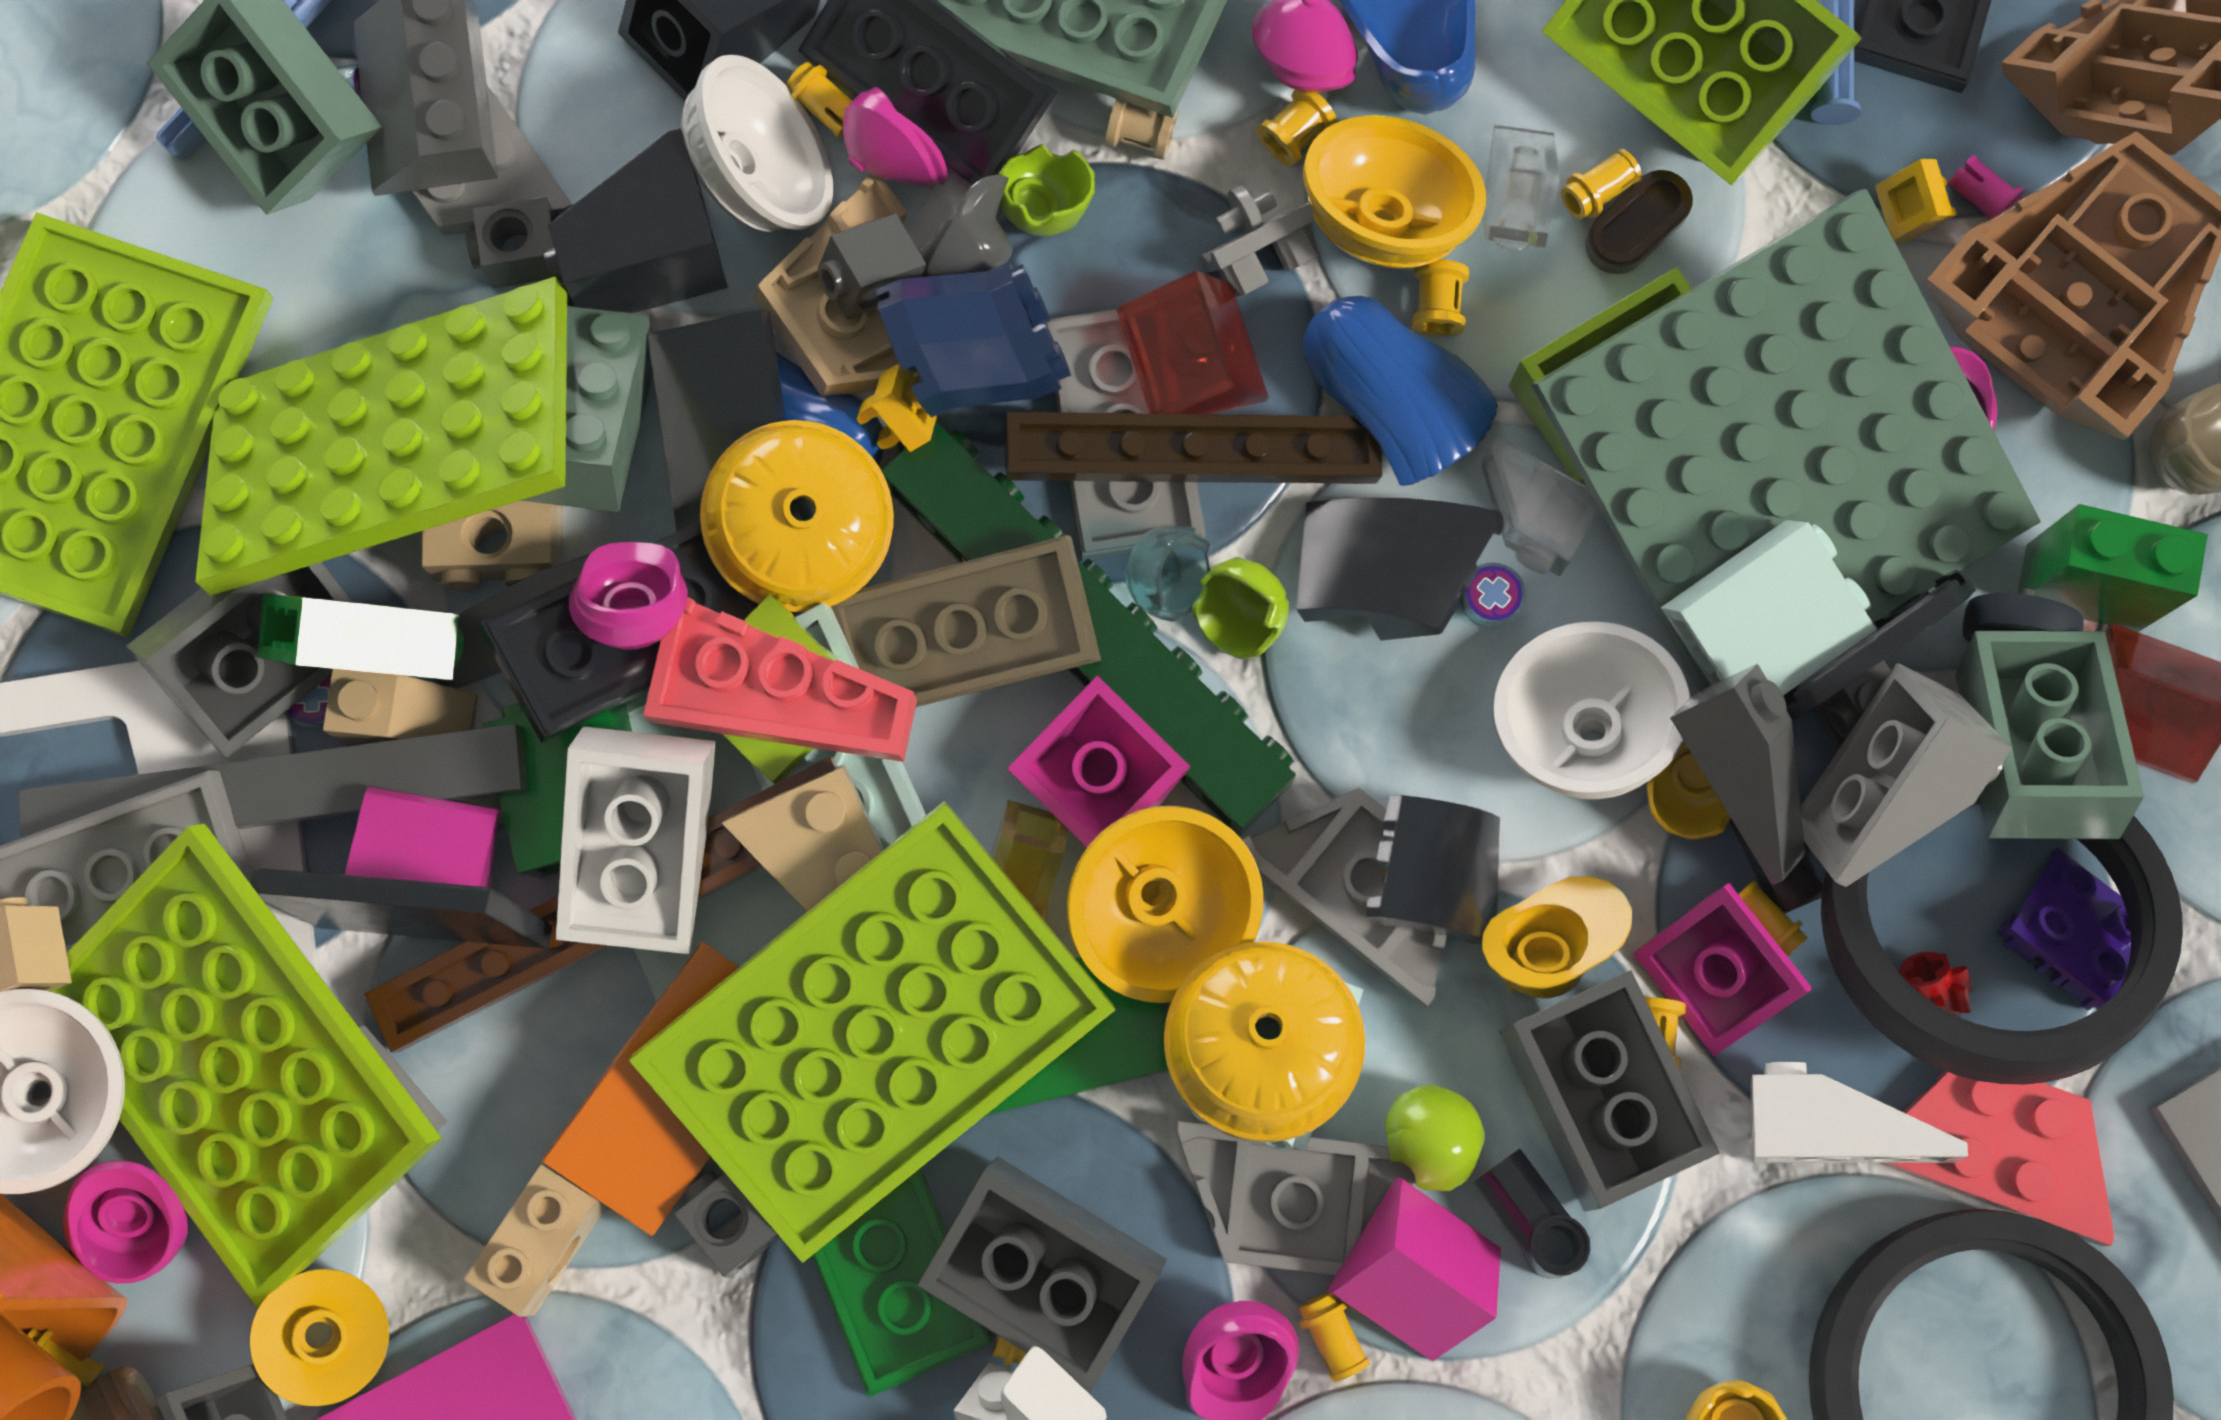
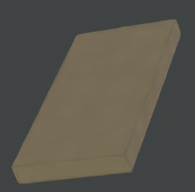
(974, 623)

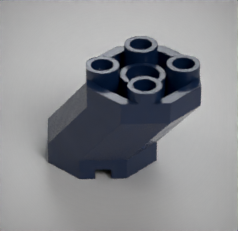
(972, 338)

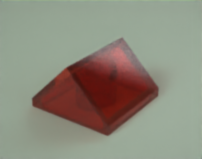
(1192, 348)
(2168, 702)

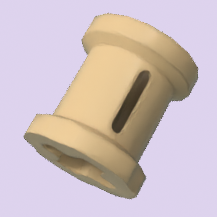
(1140, 128)

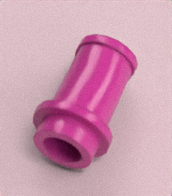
(1984, 188)

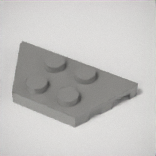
(519, 178)
(1330, 870)
(1287, 1205)

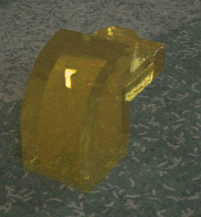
(1030, 851)

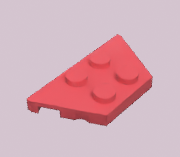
(2027, 1151)

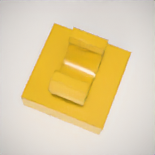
(1914, 200)
(899, 409)

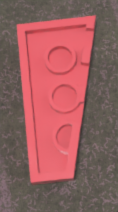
(750, 684)

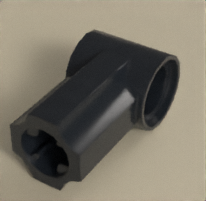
(1528, 1210)

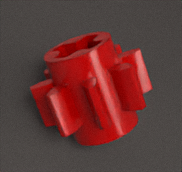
(1937, 982)

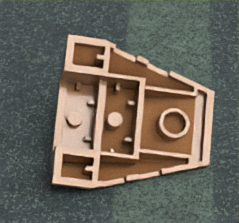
(2126, 71)
(2089, 284)

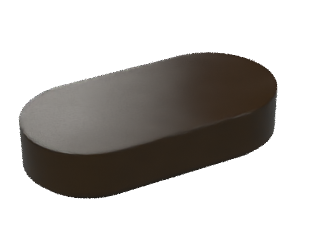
(1638, 222)

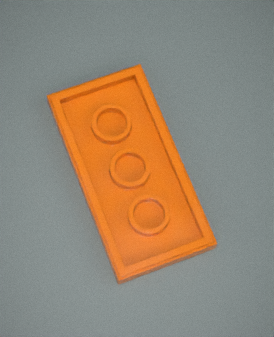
(623, 1136)

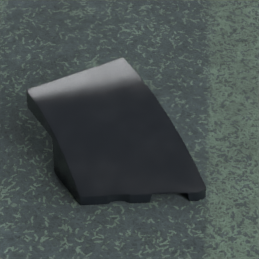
(1391, 561)
(1437, 868)

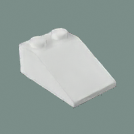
(633, 838)
(1824, 1121)

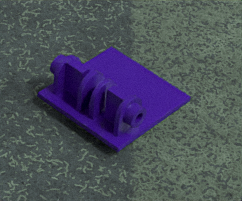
(2075, 928)

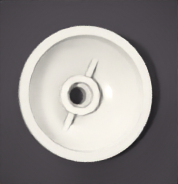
(756, 147)
(1583, 682)
(73, 1052)

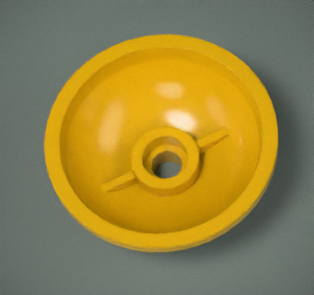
(1392, 190)
(769, 551)
(1205, 901)
(1257, 1084)

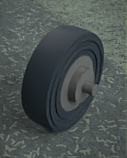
(2019, 613)

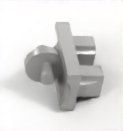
(1286, 232)

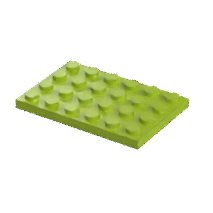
(106, 412)
(386, 437)
(872, 1032)
(242, 1066)

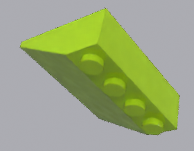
(1708, 70)

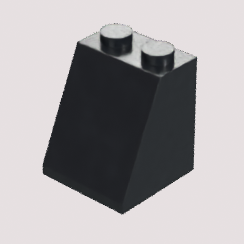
(689, 34)
(638, 236)

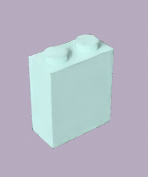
(1773, 607)

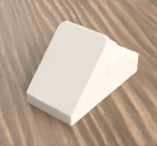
(1031, 1392)

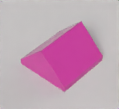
(1098, 763)
(423, 839)
(1722, 969)
(1421, 1273)

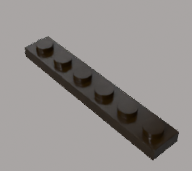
(1189, 448)

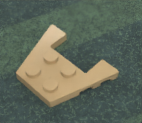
(831, 350)

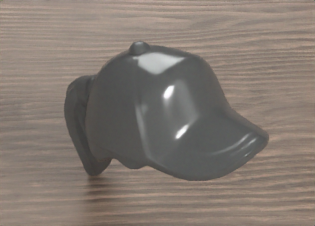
(974, 237)

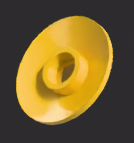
(327, 1371)

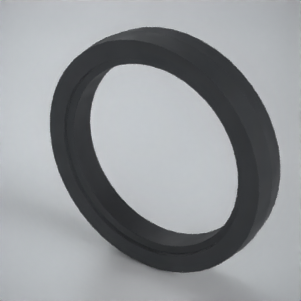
(2010, 1055)
(2123, 1316)

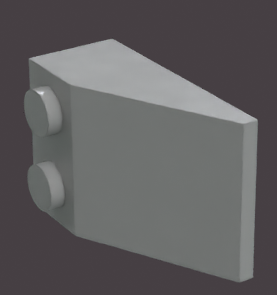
(1899, 775)

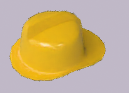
(1557, 935)

